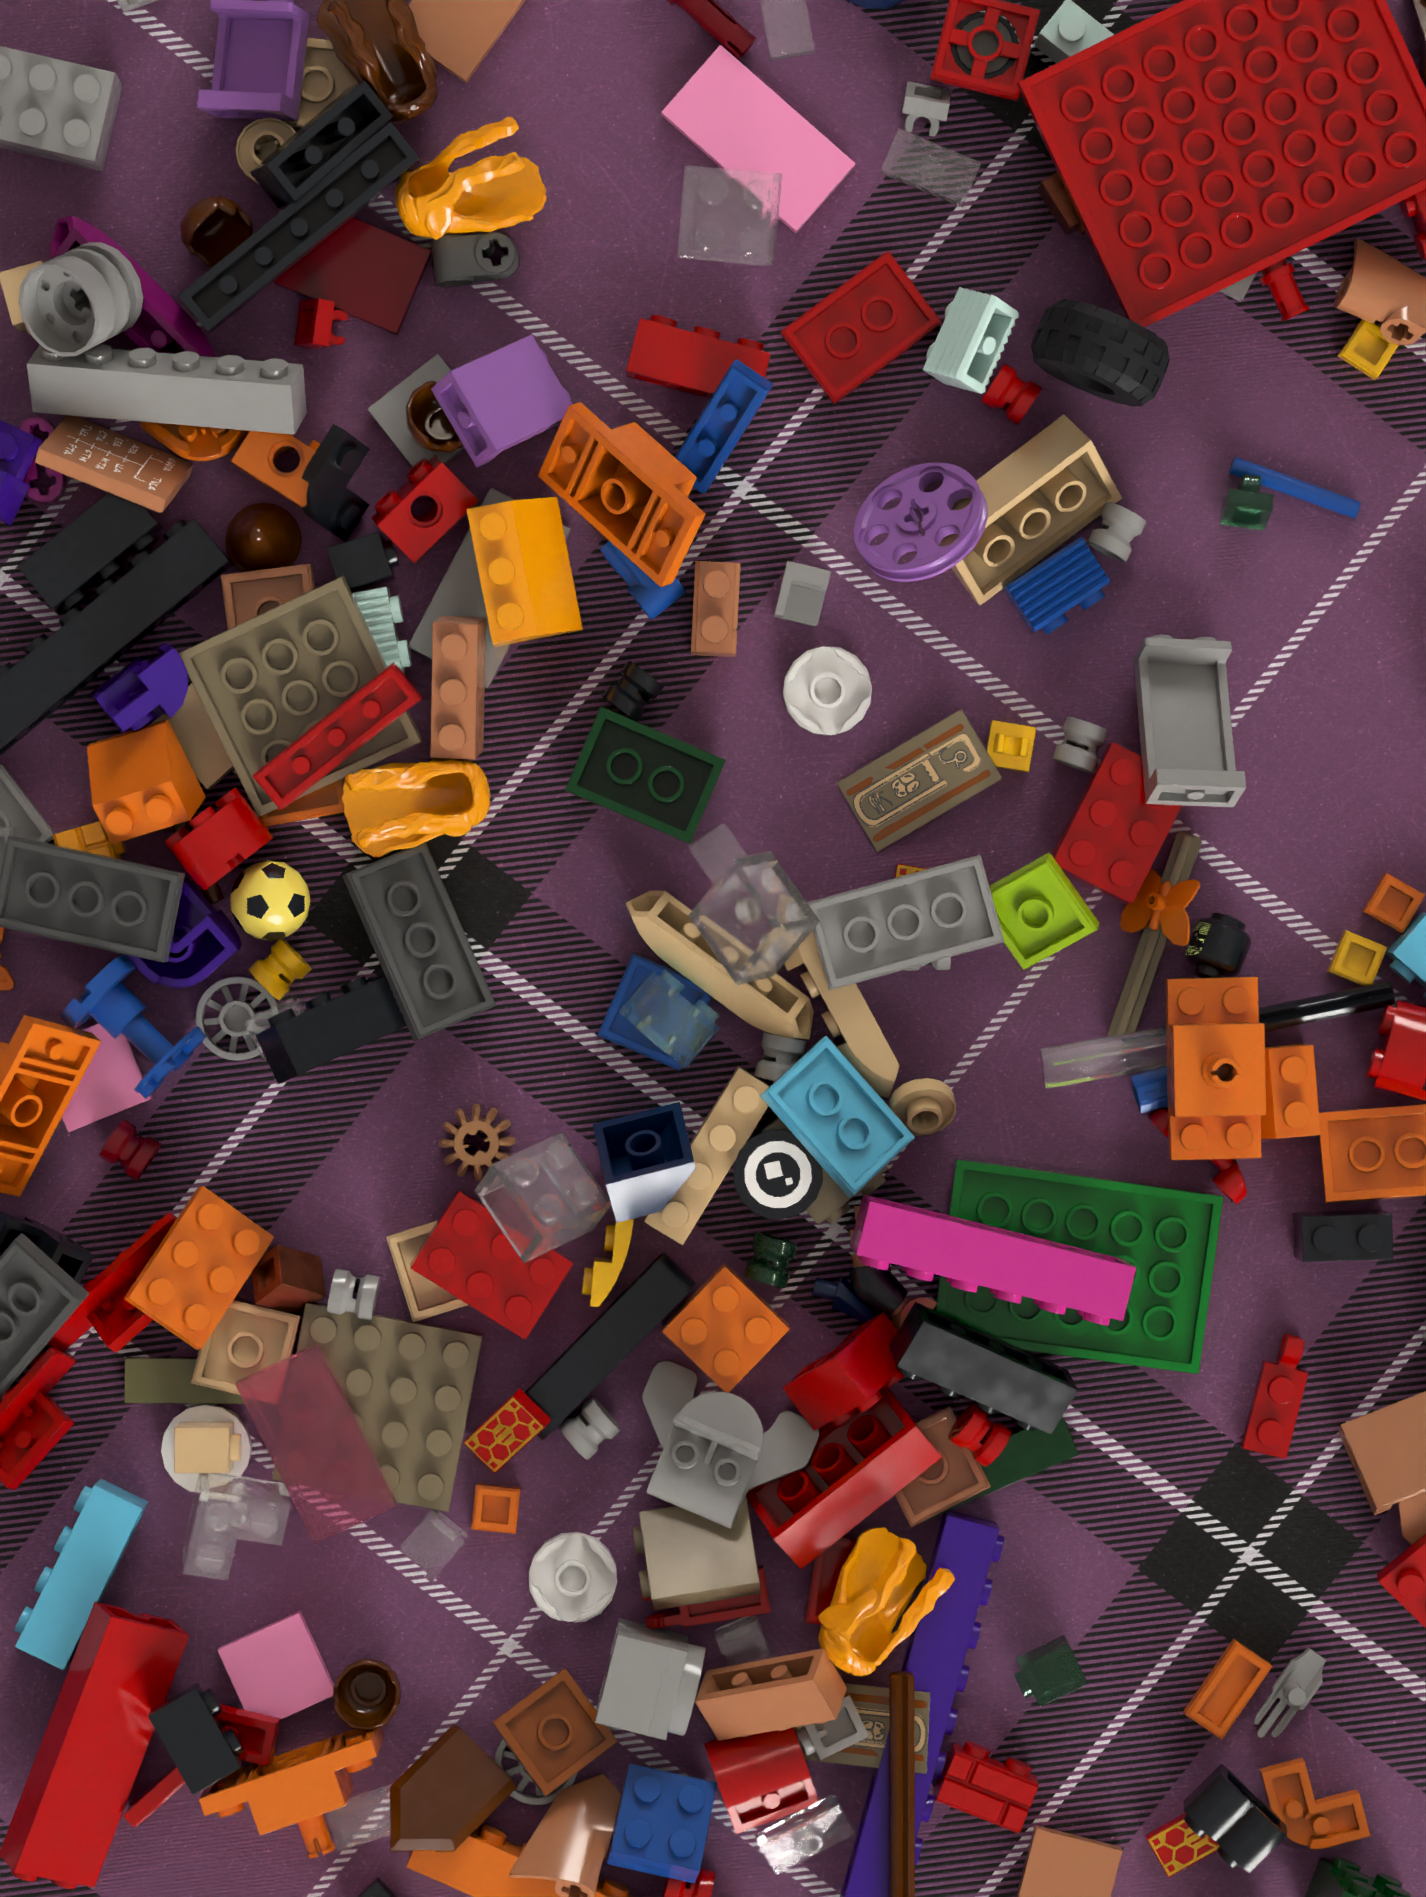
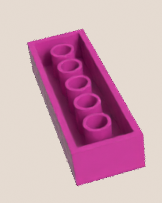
(993, 1258)

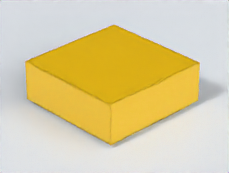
(1367, 349)
(1357, 958)

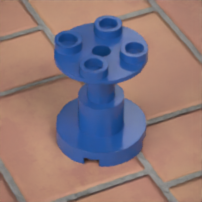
(121, 1013)

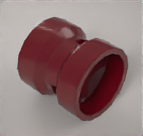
(132, 1151)

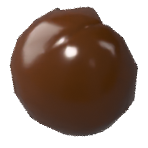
(214, 228)
(429, 422)
(366, 1694)

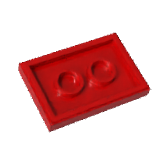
(860, 327)

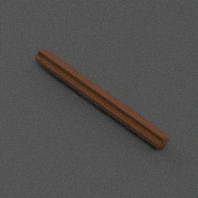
(902, 1784)

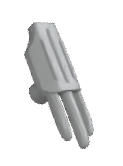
(1293, 1688)

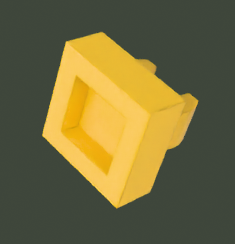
(1010, 745)

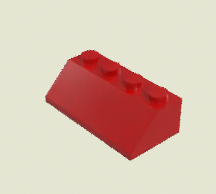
(845, 1480)

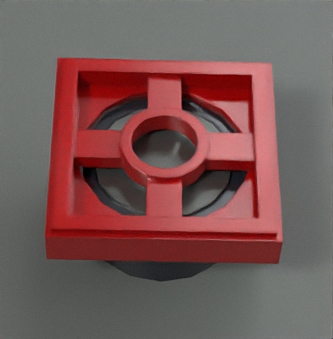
(984, 48)

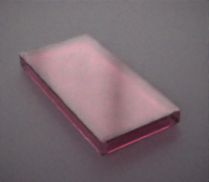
(316, 1443)

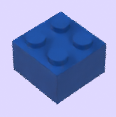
(662, 1823)

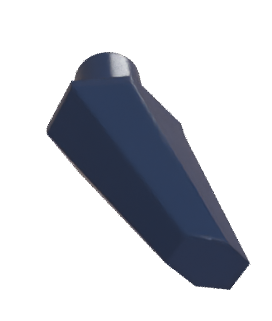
(843, 1298)

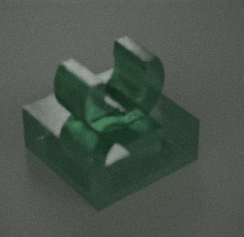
(1247, 506)

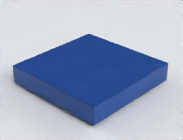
(623, 1032)

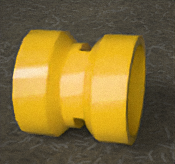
(280, 969)

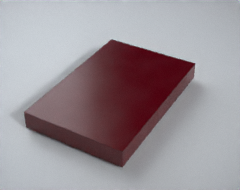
(363, 272)

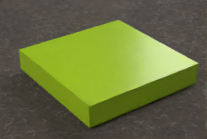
(1040, 911)

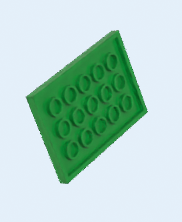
(1154, 1228)

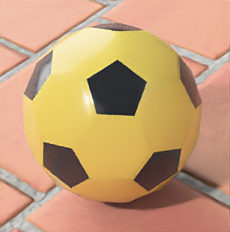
(270, 900)

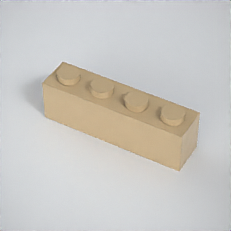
(714, 1153)

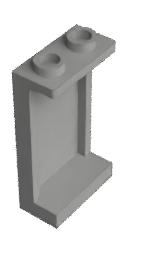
(1186, 722)

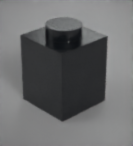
(364, 561)

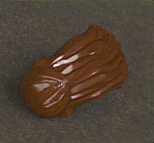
(383, 48)

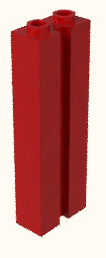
(93, 1747)

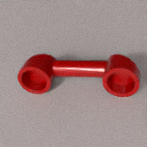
(1228, 1180)

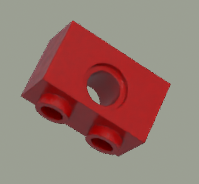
(418, 534)

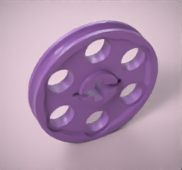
(937, 522)

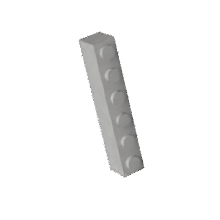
(170, 388)

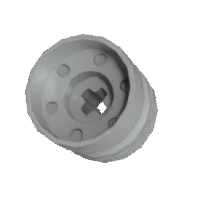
(80, 299)

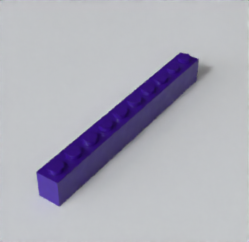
(936, 1660)

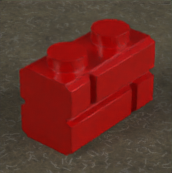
(986, 1786)

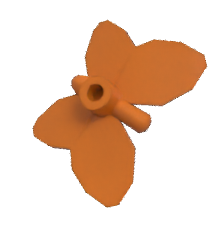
(1163, 904)

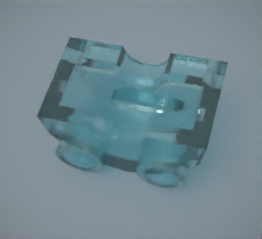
(670, 1018)

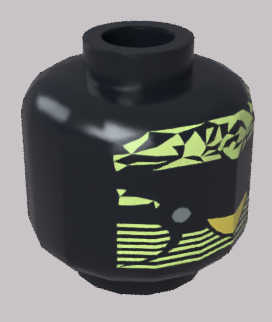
(1218, 946)

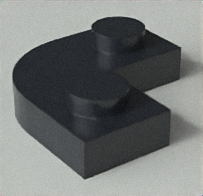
(328, 474)

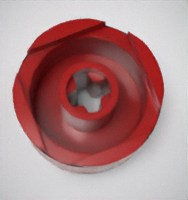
(219, 839)
(1402, 1060)

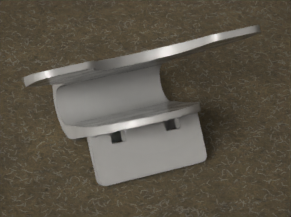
(717, 1445)

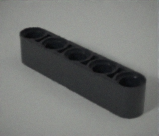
(609, 1340)

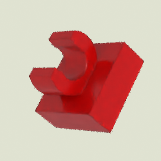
(315, 324)

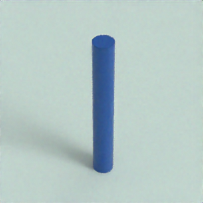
(1297, 488)

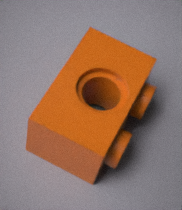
(259, 459)

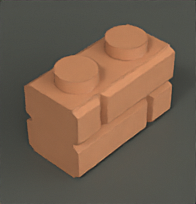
(715, 608)

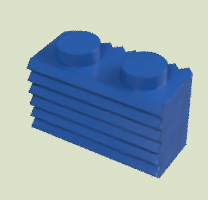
(1057, 586)

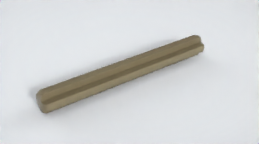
(1152, 943)

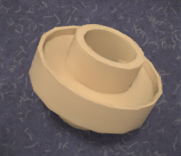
(259, 141)
(924, 1105)

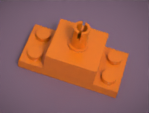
(625, 490)
(1214, 1068)
(36, 1085)
(297, 1786)

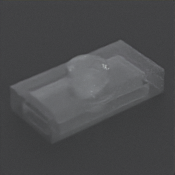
(930, 167)
(804, 1834)

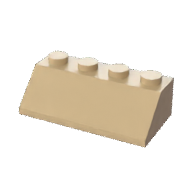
(1034, 506)

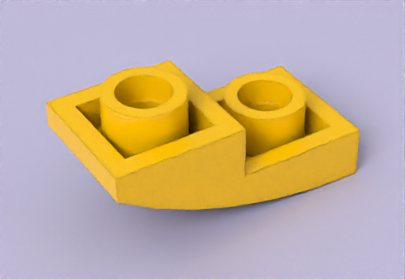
(602, 1277)

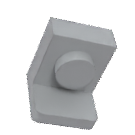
(833, 1735)

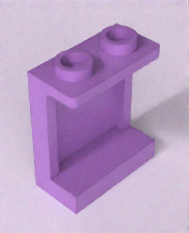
(257, 60)
(502, 399)

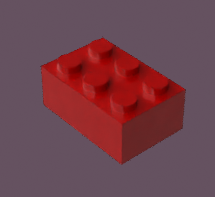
(1112, 828)
(480, 1267)

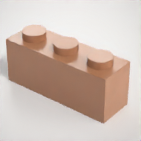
(458, 687)
(771, 1694)

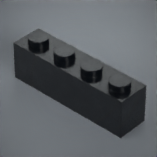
(982, 1369)

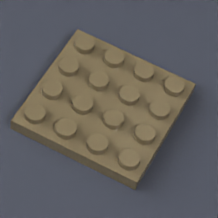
(283, 676)
(406, 1392)

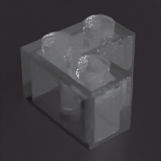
(229, 1510)

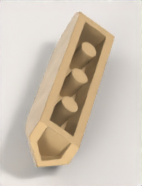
(765, 1003)
(850, 1017)

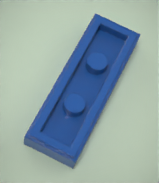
(722, 423)

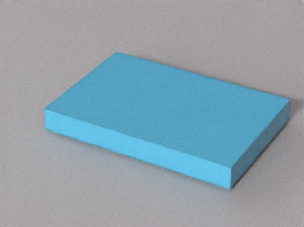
(837, 1116)

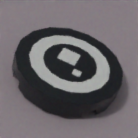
(776, 1175)

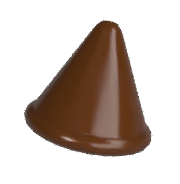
(263, 538)

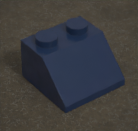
(644, 1159)

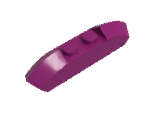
(162, 321)

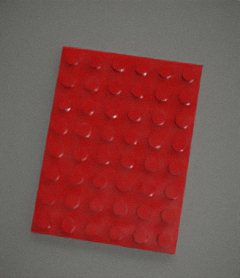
(1230, 139)

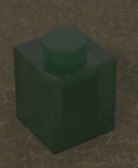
(1049, 1672)

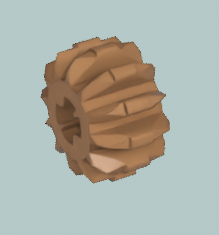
(472, 1127)

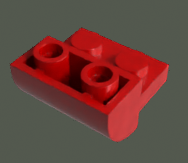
(761, 1777)

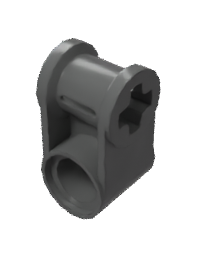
(464, 260)

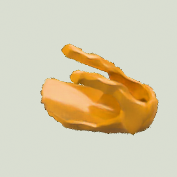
(475, 197)
(413, 803)
(871, 1598)

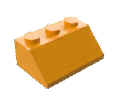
(524, 570)

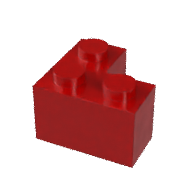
(847, 1375)

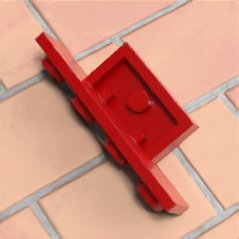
(105, 1306)
(31, 1419)

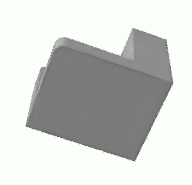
(802, 593)

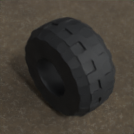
(1100, 352)

